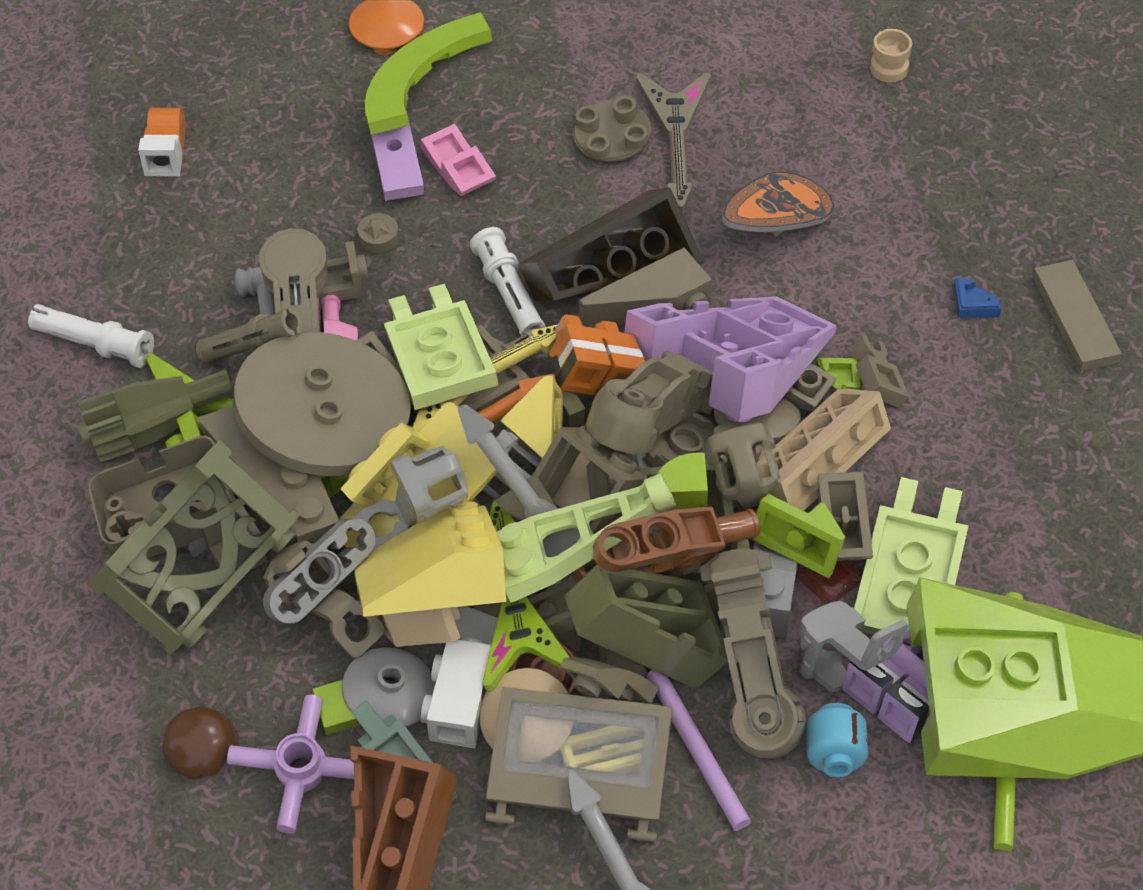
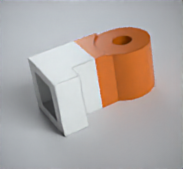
(163, 138)

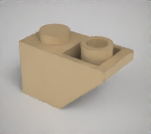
(421, 627)

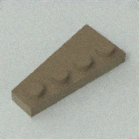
(289, 487)

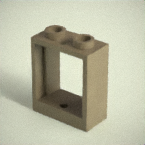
(563, 454)

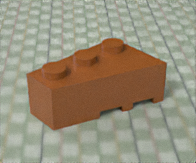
(398, 819)

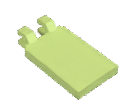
(439, 350)
(906, 549)

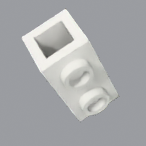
(458, 693)

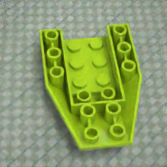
(1023, 686)

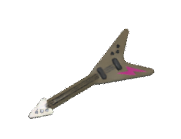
(675, 115)

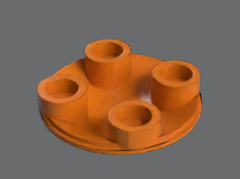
(386, 24)

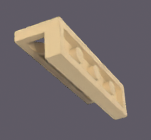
(826, 443)

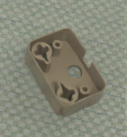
(125, 495)

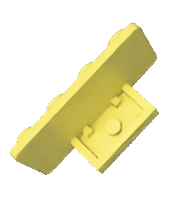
(375, 481)

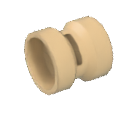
(890, 55)

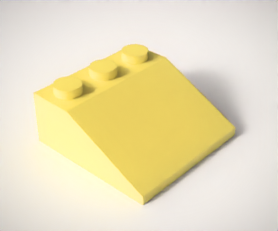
(435, 565)

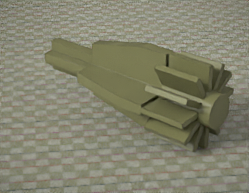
(144, 411)

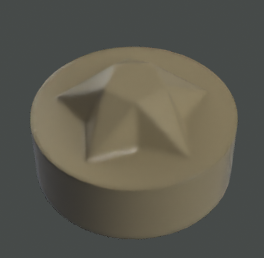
(378, 233)

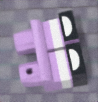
(894, 688)

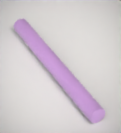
(700, 752)

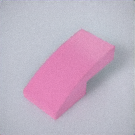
(456, 161)

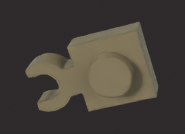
(878, 373)

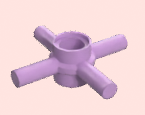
(290, 749)

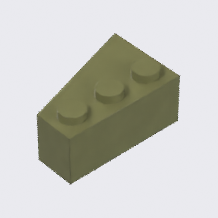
(651, 621)

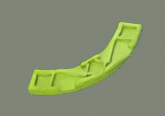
(388, 89)

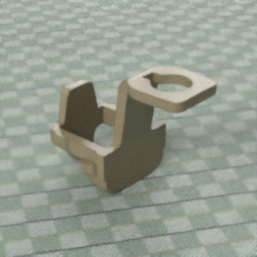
(740, 447)
(331, 607)

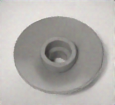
(403, 699)

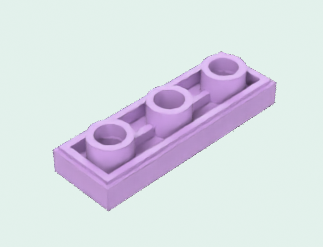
(398, 163)

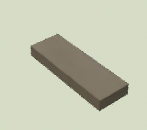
(1076, 315)

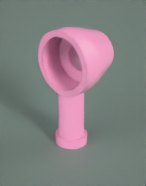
(330, 309)

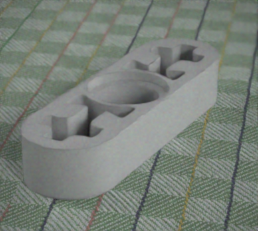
(302, 601)

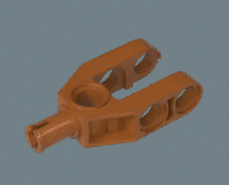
(685, 540)

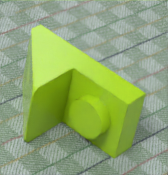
(803, 537)

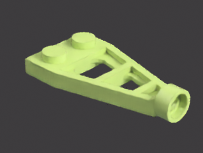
(525, 559)

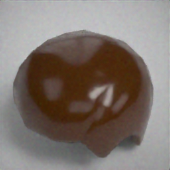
(198, 741)

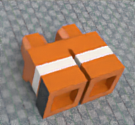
(593, 355)

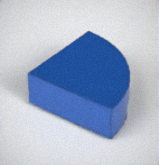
(974, 301)

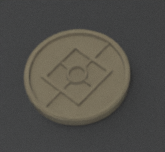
(318, 401)

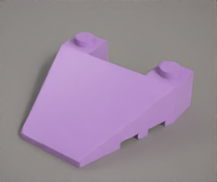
(750, 347)

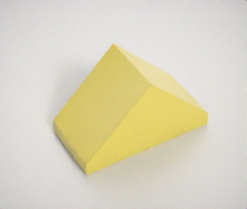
(537, 417)

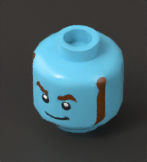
(836, 738)

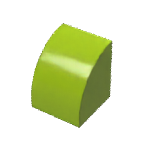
(687, 480)

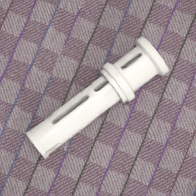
(496, 256)
(108, 338)

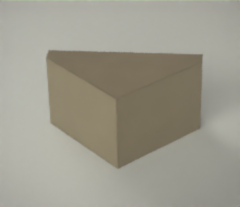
(847, 502)

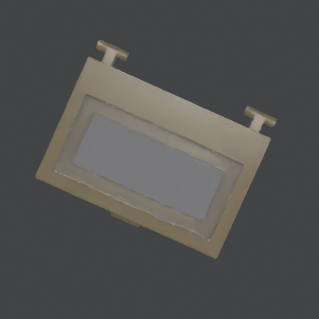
(605, 741)

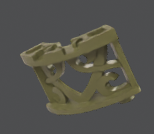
(133, 564)

